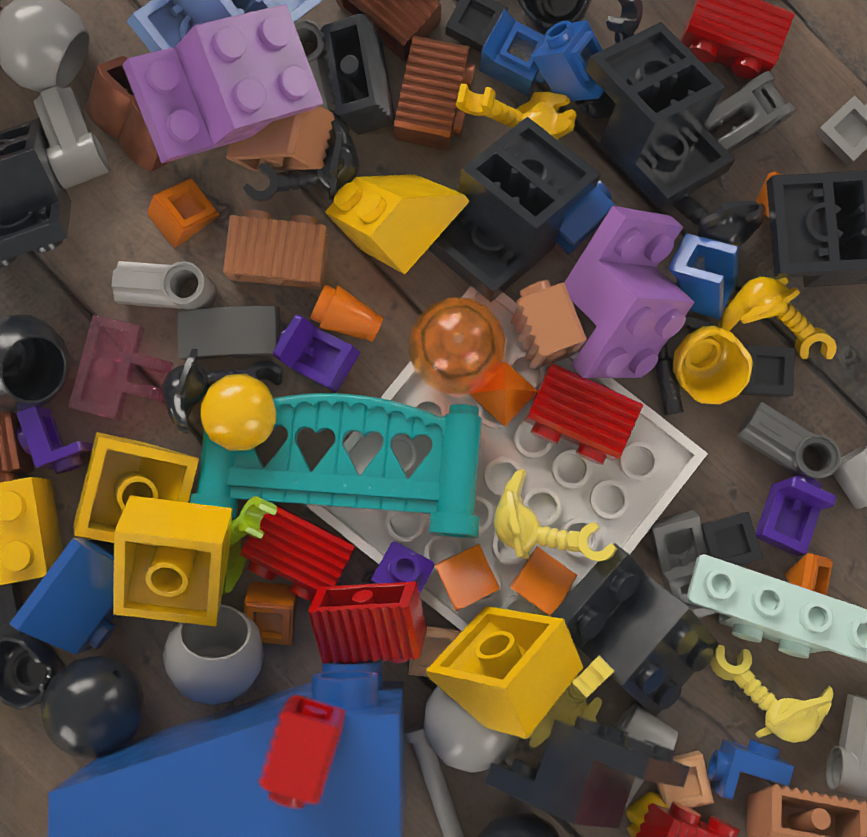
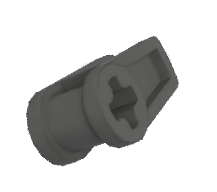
(759, 104)

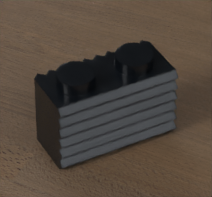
(358, 74)

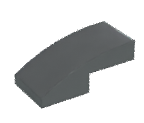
(228, 331)
(677, 545)

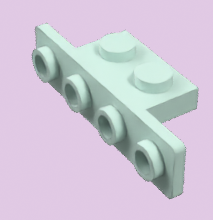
(778, 611)

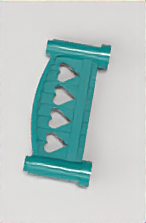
(439, 486)

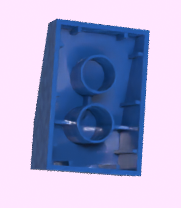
(207, 772)

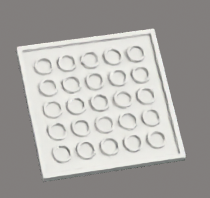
(558, 485)

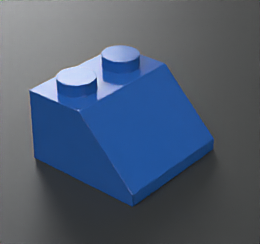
(73, 599)

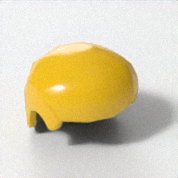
(712, 365)
(238, 412)

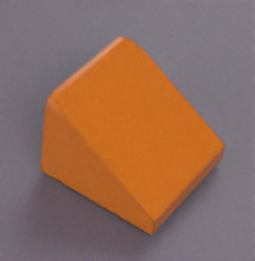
(181, 212)
(467, 577)
(543, 581)
(272, 610)

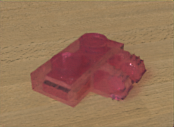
(108, 369)

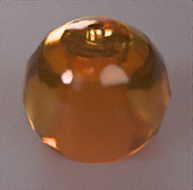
(454, 365)

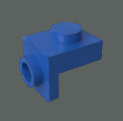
(756, 759)

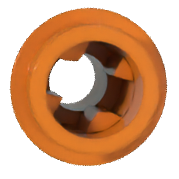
(345, 314)

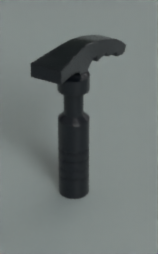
(667, 379)

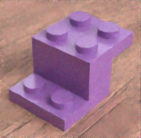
(223, 82)
(627, 294)

